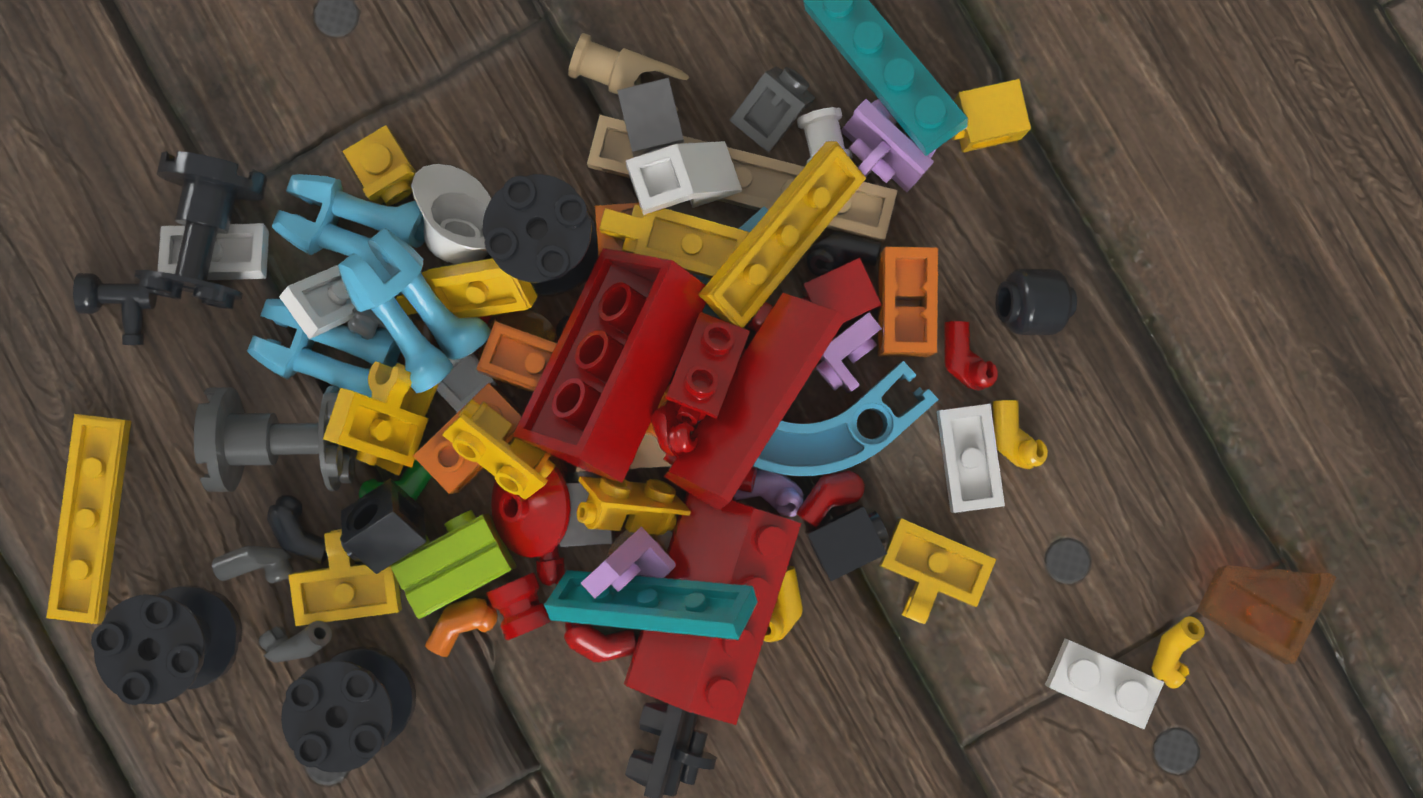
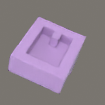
(854, 344)
(635, 557)

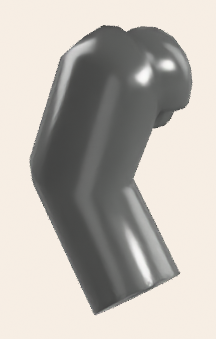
(365, 323)
(302, 645)

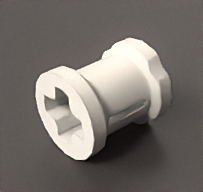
(820, 127)

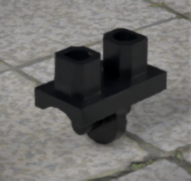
(677, 754)

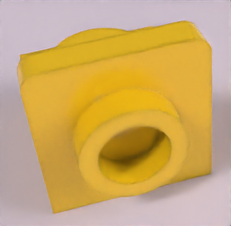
(381, 167)

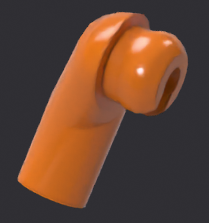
(460, 618)

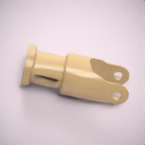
(613, 67)

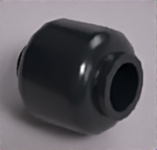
(1035, 301)

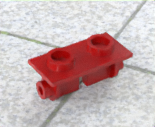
(706, 368)

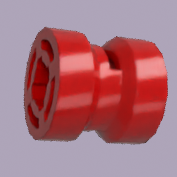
(519, 606)

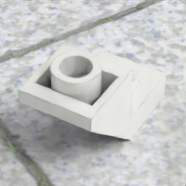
(683, 173)

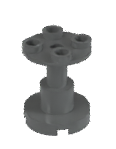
(232, 439)

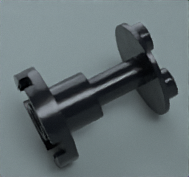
(205, 209)
(541, 233)
(166, 643)
(347, 709)

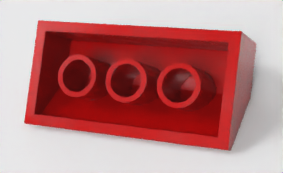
(613, 362)
(763, 387)
(724, 547)

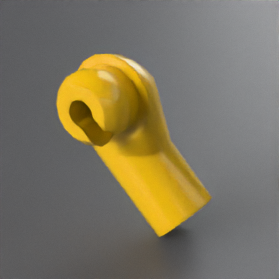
(787, 608)
(1171, 647)

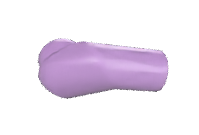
(777, 491)

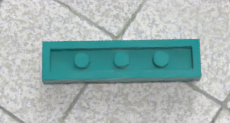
(890, 70)
(656, 605)

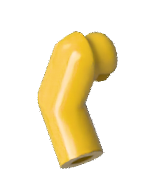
(1013, 441)

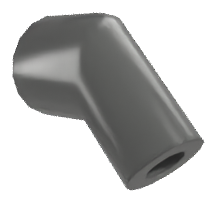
(251, 558)

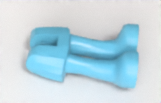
(327, 192)
(366, 290)
(301, 358)

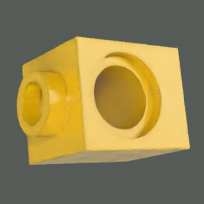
(994, 115)

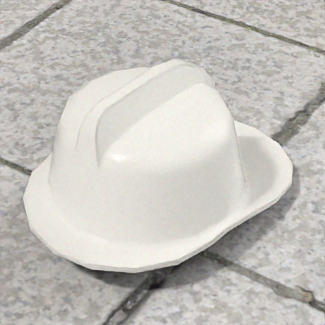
(452, 212)

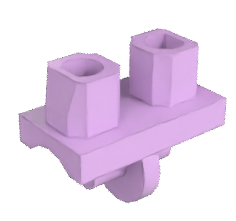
(884, 146)

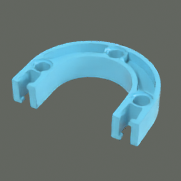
(835, 442)

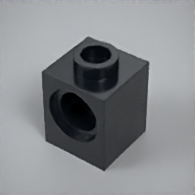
(382, 526)
(848, 541)

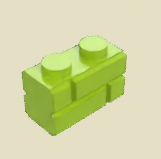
(453, 563)

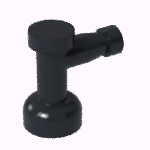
(91, 294)

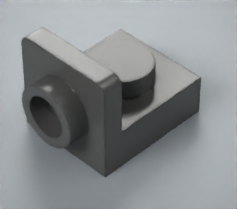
(773, 106)

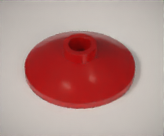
(534, 524)

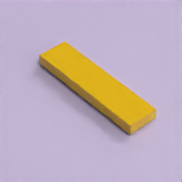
(783, 235)
(88, 519)

